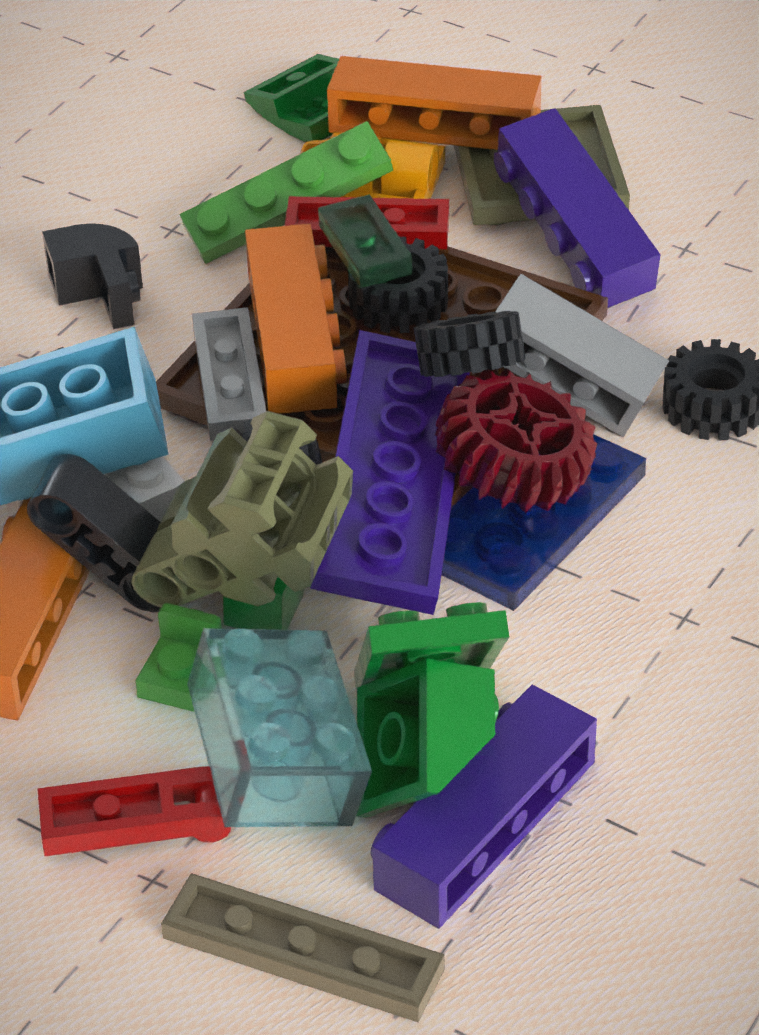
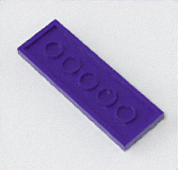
(401, 496)

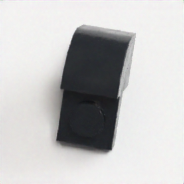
(95, 263)

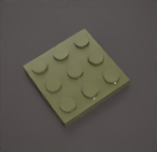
(498, 203)

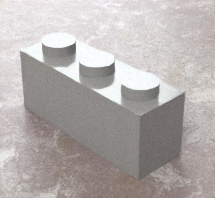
(582, 356)

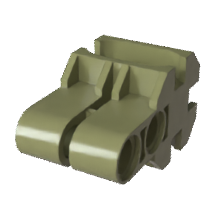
(246, 520)

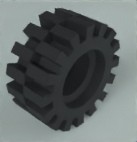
(405, 298)
(469, 344)
(711, 411)

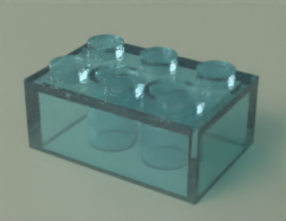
(277, 728)

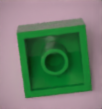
(422, 729)

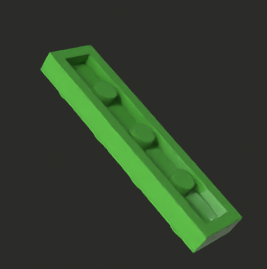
(262, 201)

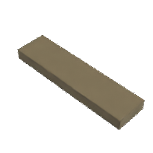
(304, 947)

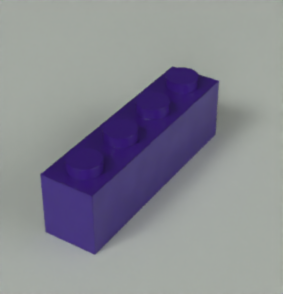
(576, 208)
(466, 830)

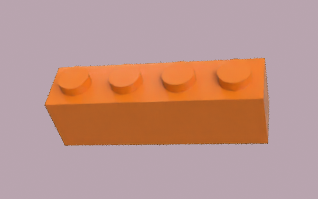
(429, 101)
(292, 319)
(35, 600)

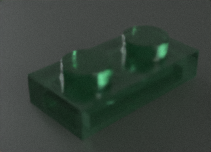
(365, 241)

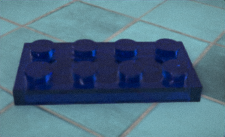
(512, 551)

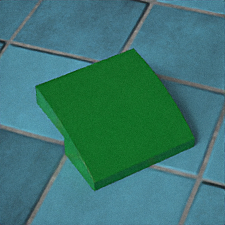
(297, 98)

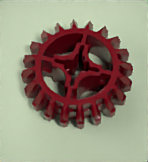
(515, 440)

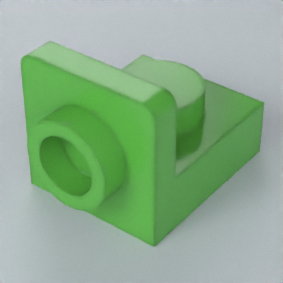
(171, 661)

